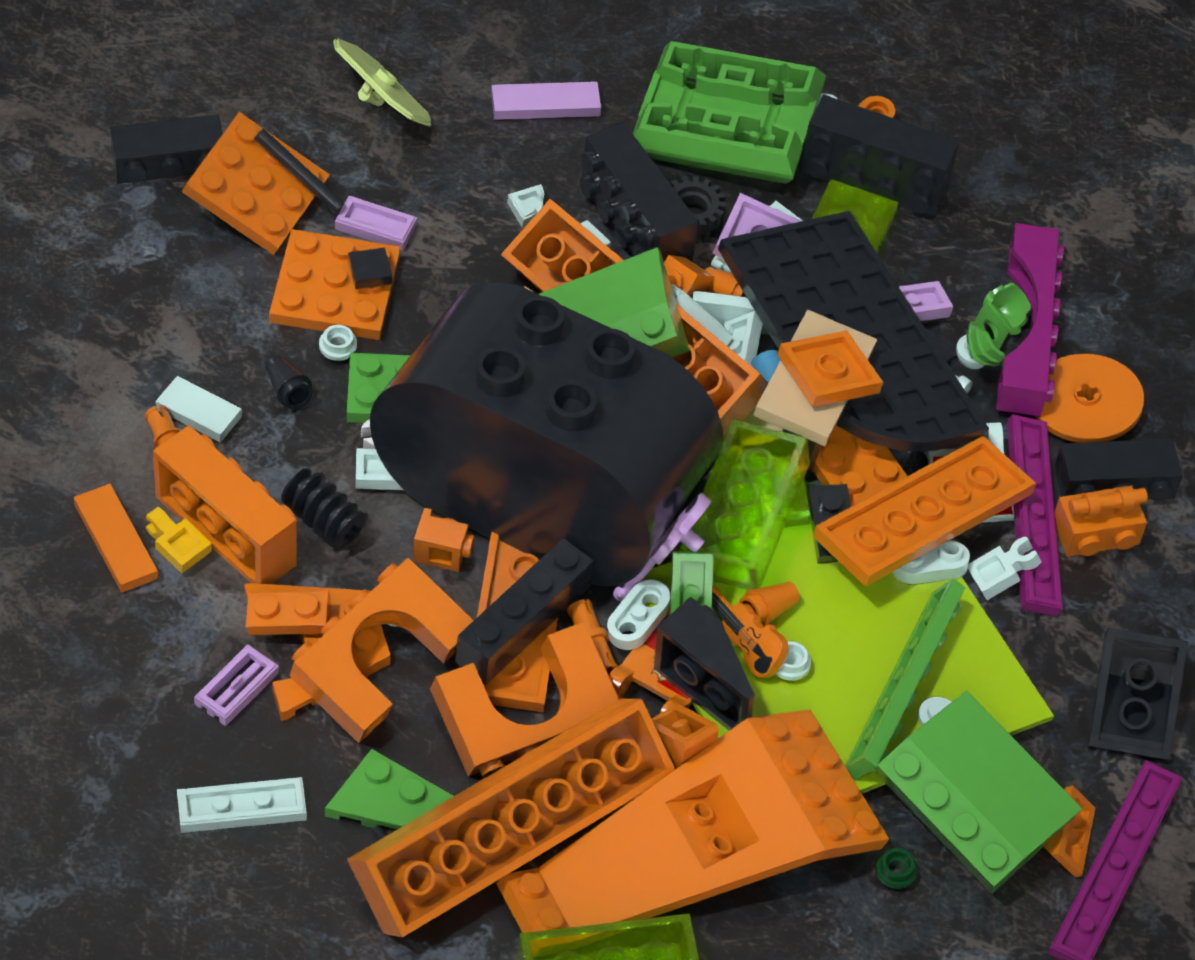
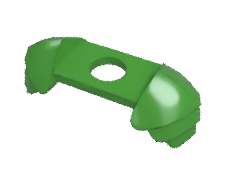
(1005, 312)

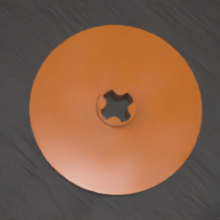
(1113, 401)

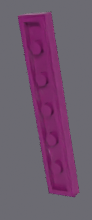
(1036, 515)
(1116, 864)

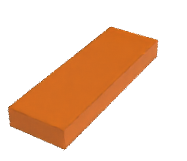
(115, 538)

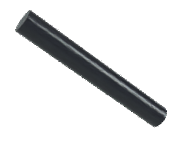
(299, 171)

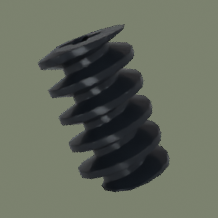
(324, 508)

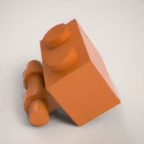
(1101, 520)

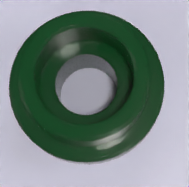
(899, 859)

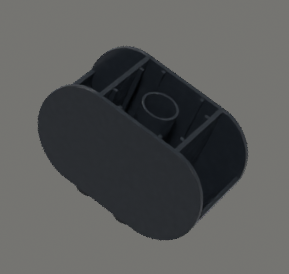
(546, 429)

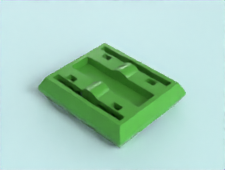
(729, 113)

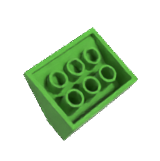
(630, 298)
(978, 790)

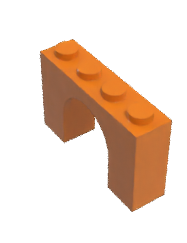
(402, 599)
(487, 738)

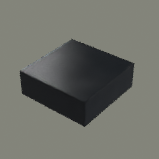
(370, 268)

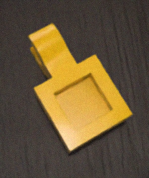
(178, 543)

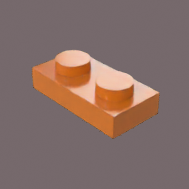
(287, 612)

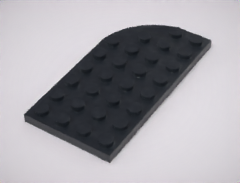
(839, 275)

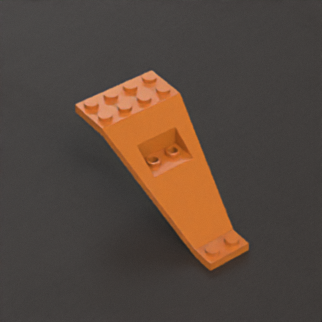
(724, 819)

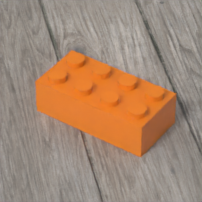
(226, 506)

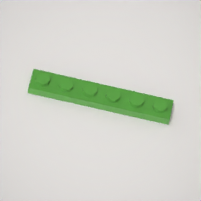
(900, 688)

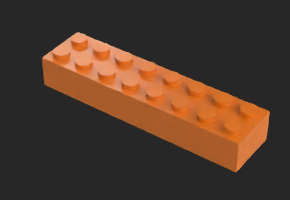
(560, 249)
(511, 817)

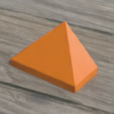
(1072, 842)

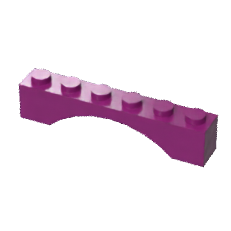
(1026, 370)

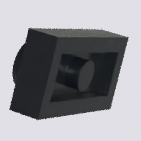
(823, 504)

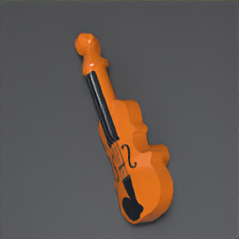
(762, 646)

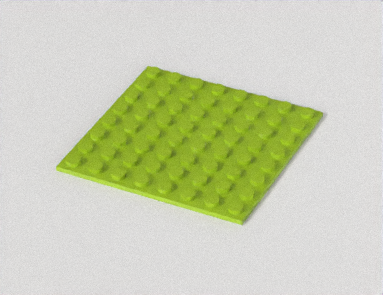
(856, 642)

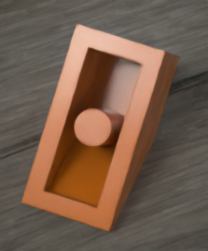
(684, 733)

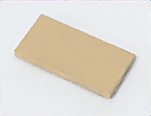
(785, 402)

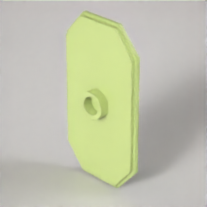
(383, 82)

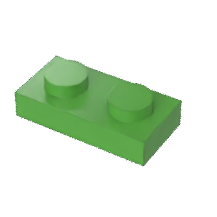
(691, 578)

